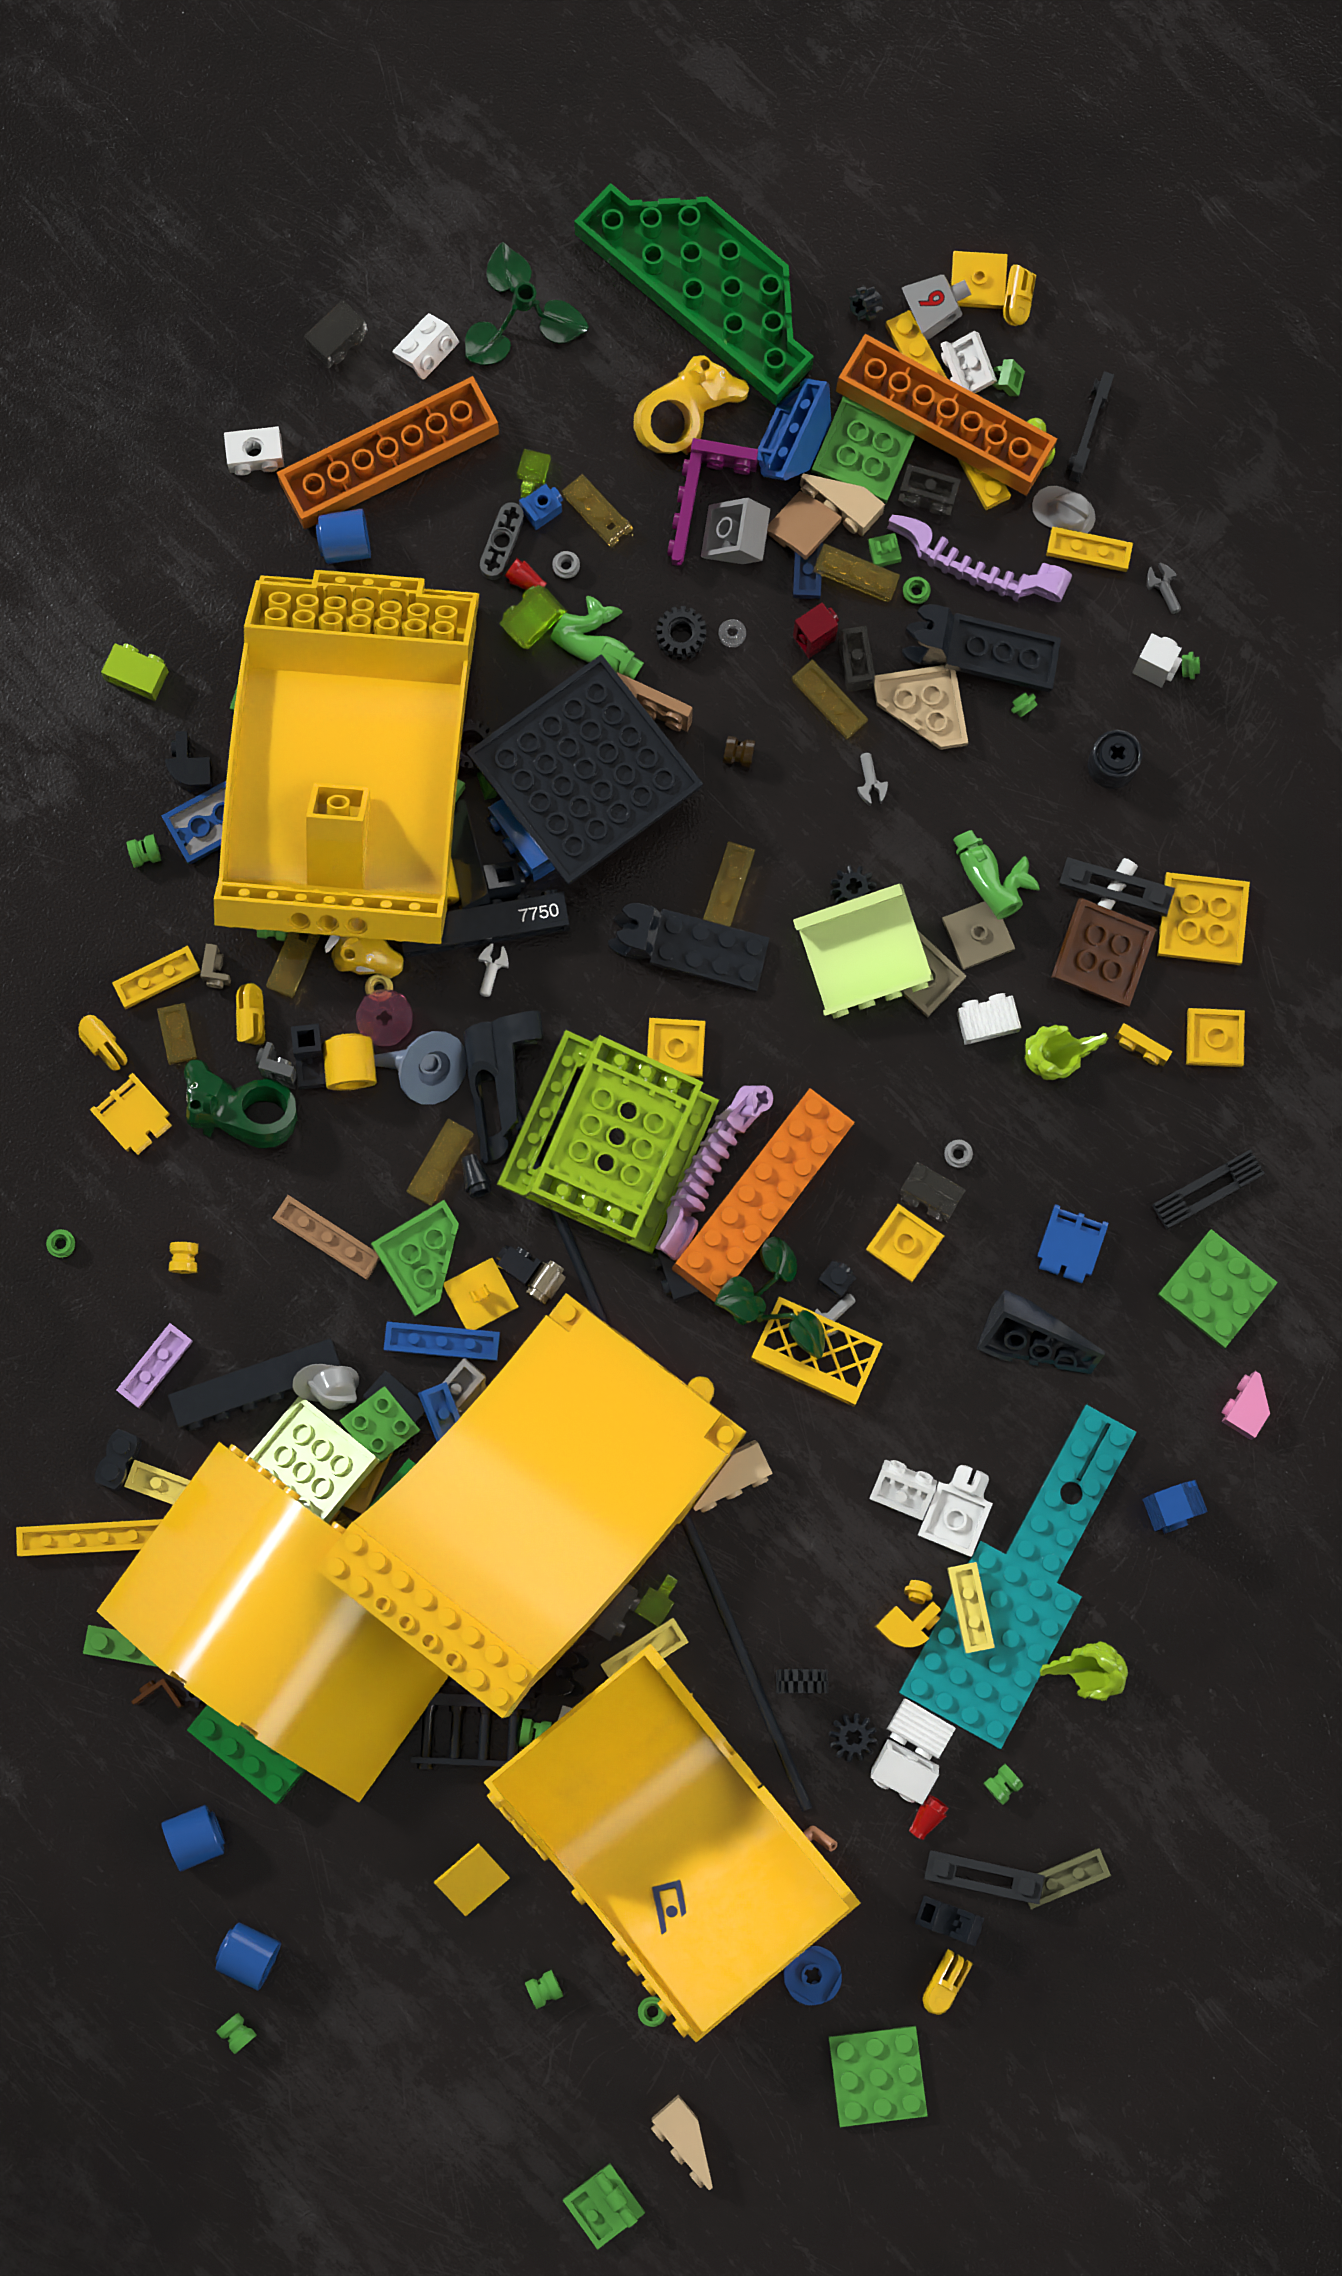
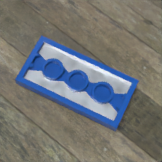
(198, 824)

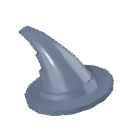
(429, 1066)

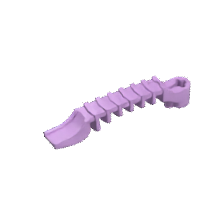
(1049, 582)
(680, 1227)

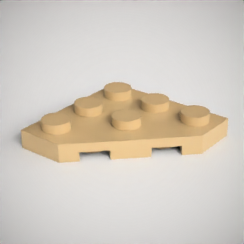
(926, 703)

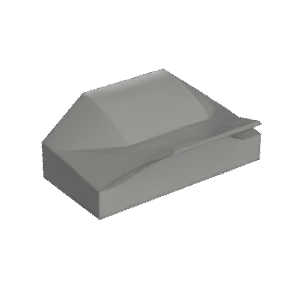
(465, 1385)

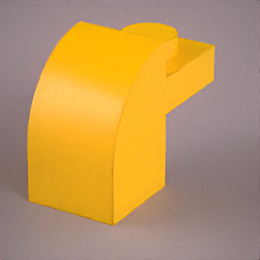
(906, 1633)

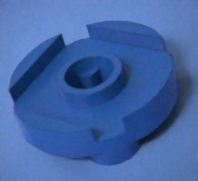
(817, 1991)

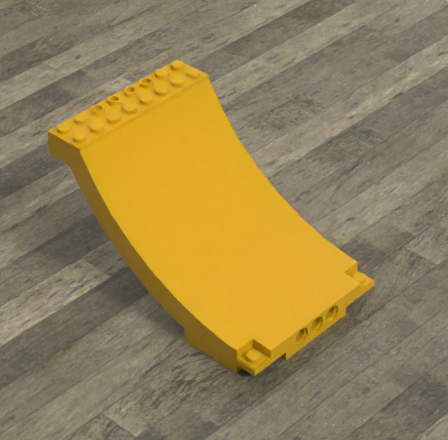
(345, 757)
(534, 1506)

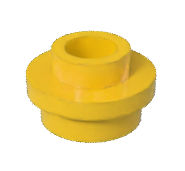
(918, 1591)

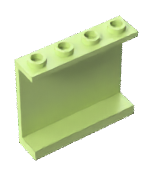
(864, 950)

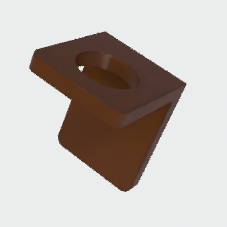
(151, 1687)

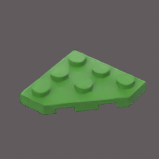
(419, 1255)

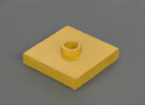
(984, 276)
(1215, 1037)
(677, 1044)
(904, 1243)

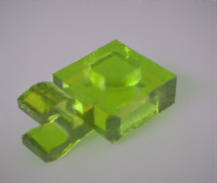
(532, 470)
(655, 1603)

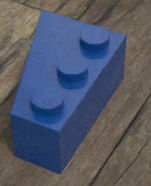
(517, 841)
(1174, 1505)

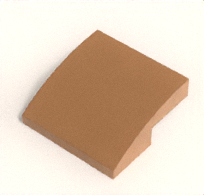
(803, 524)

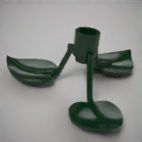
(511, 271)
(746, 1306)

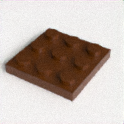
(1103, 952)

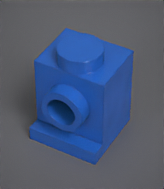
(541, 514)

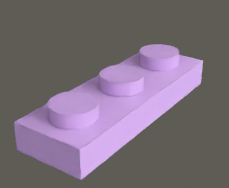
(154, 1365)

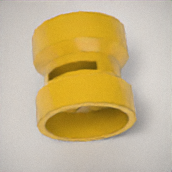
(183, 1257)

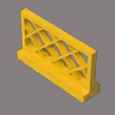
(813, 1376)

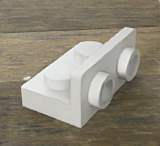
(904, 1489)

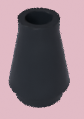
(475, 1178)

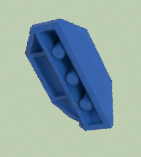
(796, 431)

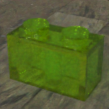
(532, 616)

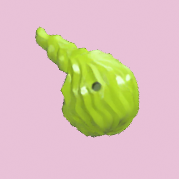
(1056, 1053)
(1095, 1668)

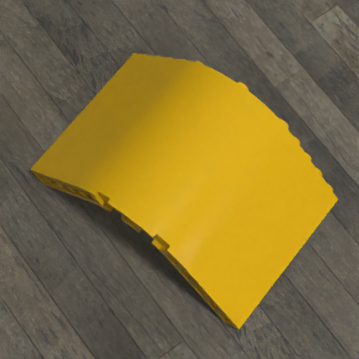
(263, 1637)
(653, 1794)

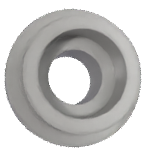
(562, 557)
(958, 1145)

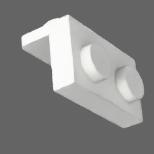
(426, 345)
(968, 362)

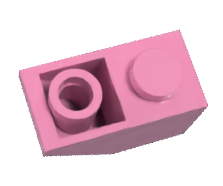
(1250, 1407)

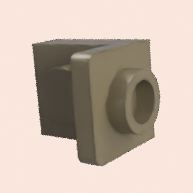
(211, 962)

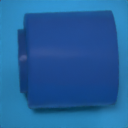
(343, 536)
(194, 1837)
(247, 1956)

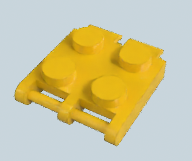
(133, 1116)

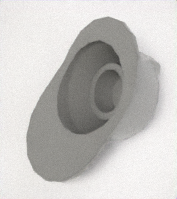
(1063, 509)
(327, 1384)

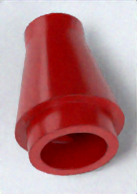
(523, 575)
(928, 1817)

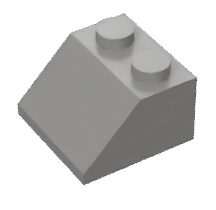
(736, 531)

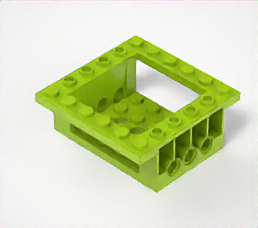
(648, 1164)

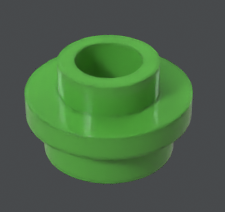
(916, 582)
(1190, 665)
(1024, 704)
(54, 1237)
(645, 2018)

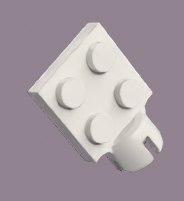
(958, 1512)

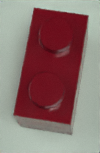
(816, 629)

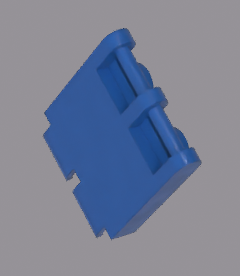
(1071, 1245)

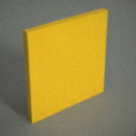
(480, 1295)
(471, 1879)

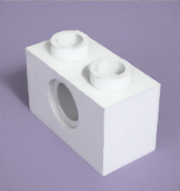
(241, 442)

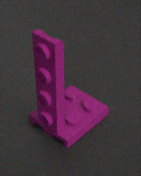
(716, 457)

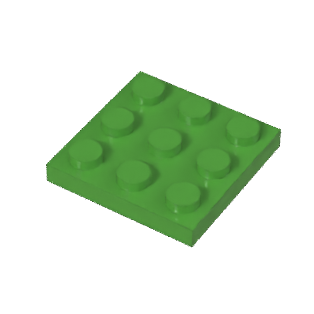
(863, 450)
(1217, 1288)
(877, 2076)

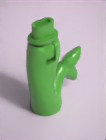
(570, 636)
(984, 875)

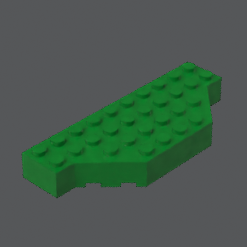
(707, 279)

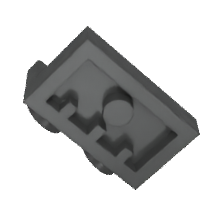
(276, 1068)

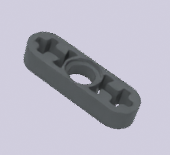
(516, 525)

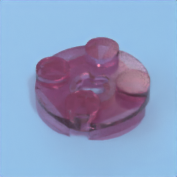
(395, 1005)

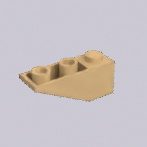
(852, 502)
(744, 1467)
(682, 2130)

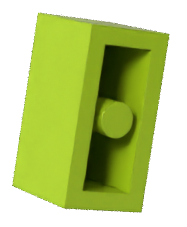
(135, 671)

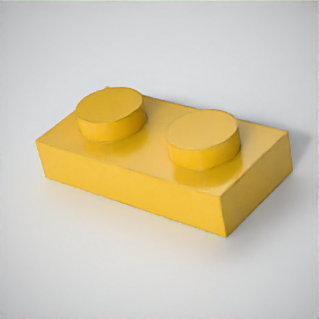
(1152, 1051)

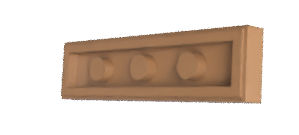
(327, 1237)

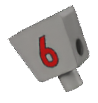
(935, 303)

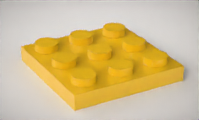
(1204, 919)

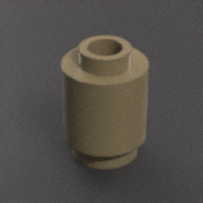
(546, 1281)

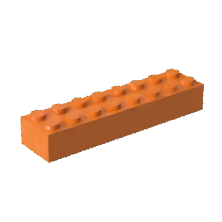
(945, 414)
(389, 452)
(763, 1194)

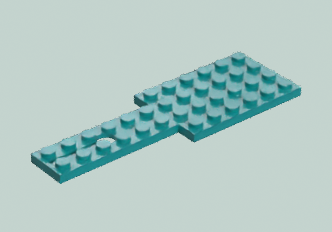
(1021, 1595)

